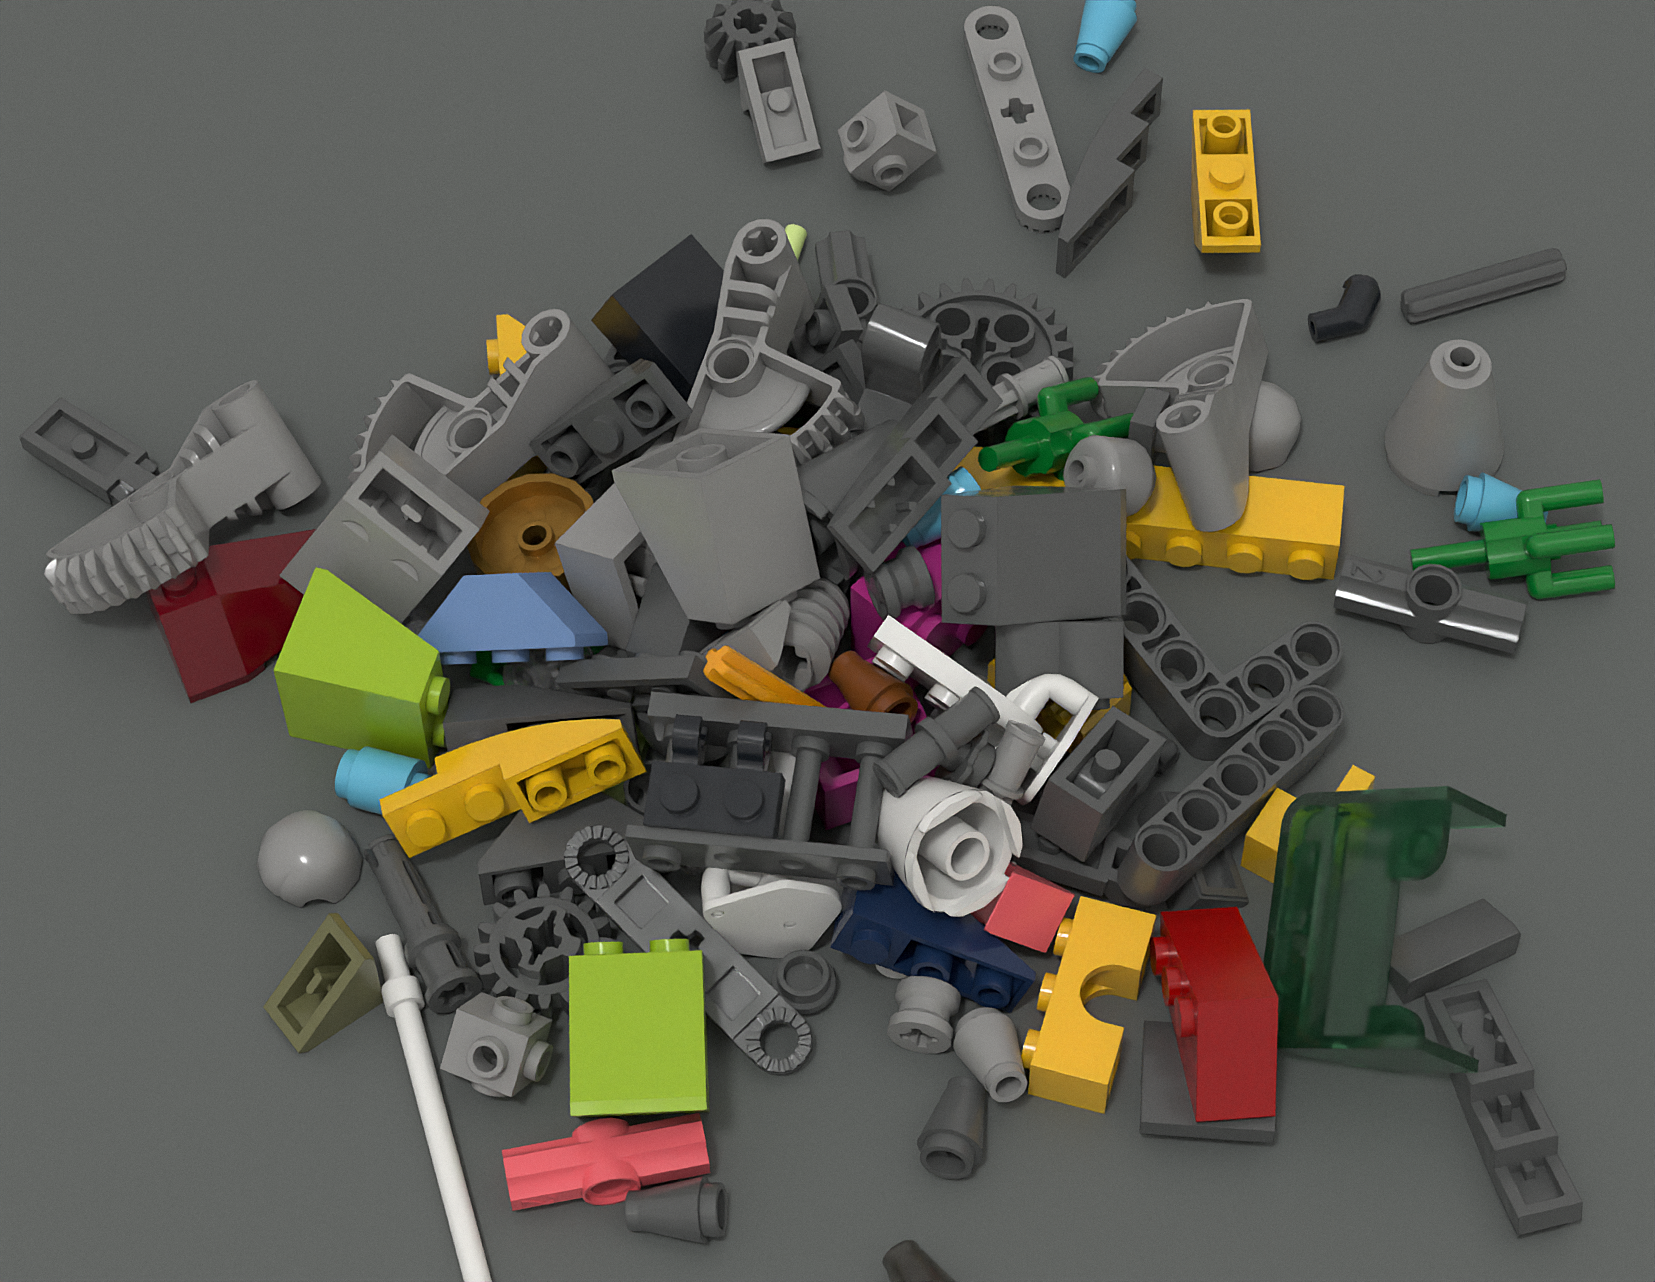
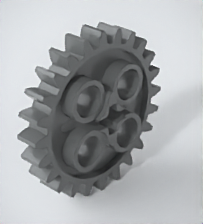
(1014, 338)

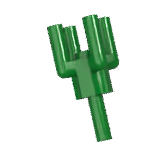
(1046, 440)
(1529, 544)

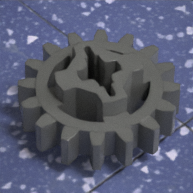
(530, 933)

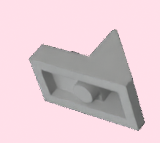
(776, 100)

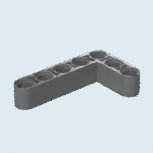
(899, 363)
(1206, 688)

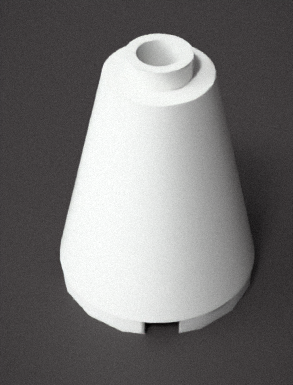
(949, 843)

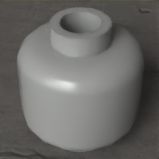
(1112, 464)

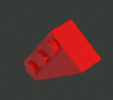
(1219, 1011)

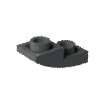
(829, 326)

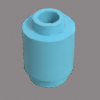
(374, 774)

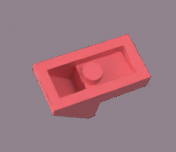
(1026, 909)

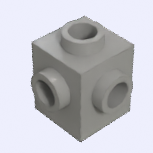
(886, 141)
(498, 1045)

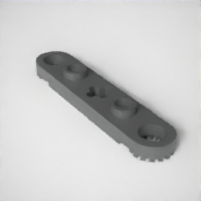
(651, 909)

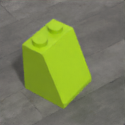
(360, 676)
(637, 1030)

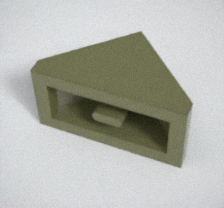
(325, 987)

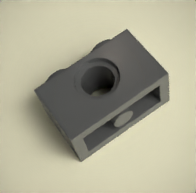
(1097, 783)

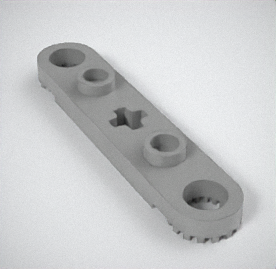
(1008, 86)

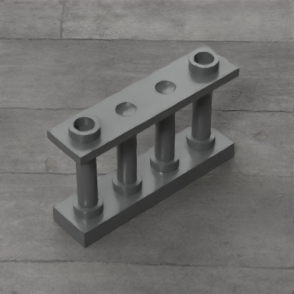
(811, 737)

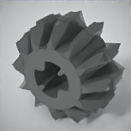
(744, 27)

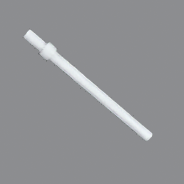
(403, 1002)

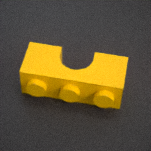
(1101, 955)

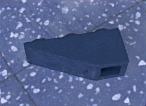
(902, 935)

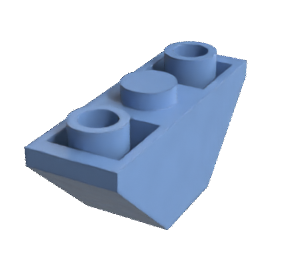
(510, 617)

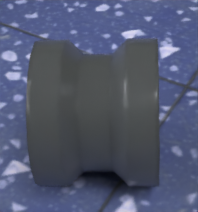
(900, 584)

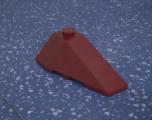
(228, 612)

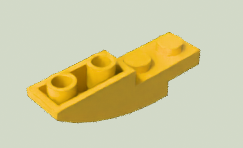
(520, 769)

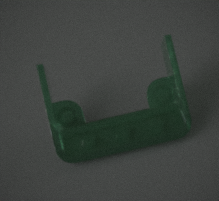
(1338, 918)

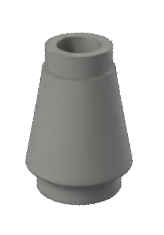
(991, 1051)

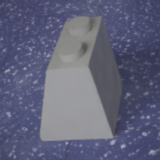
(723, 521)

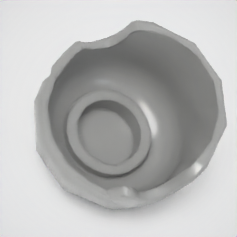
(1272, 427)
(309, 858)

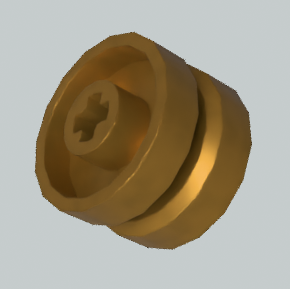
(525, 524)

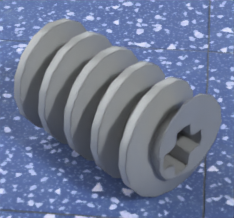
(812, 634)

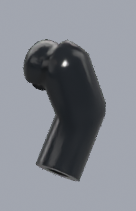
(1353, 311)

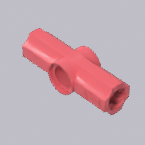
(606, 1161)

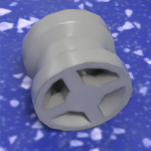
(924, 1014)

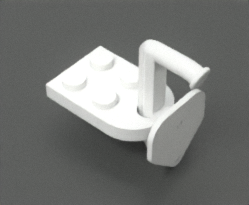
(907, 654)
(771, 911)

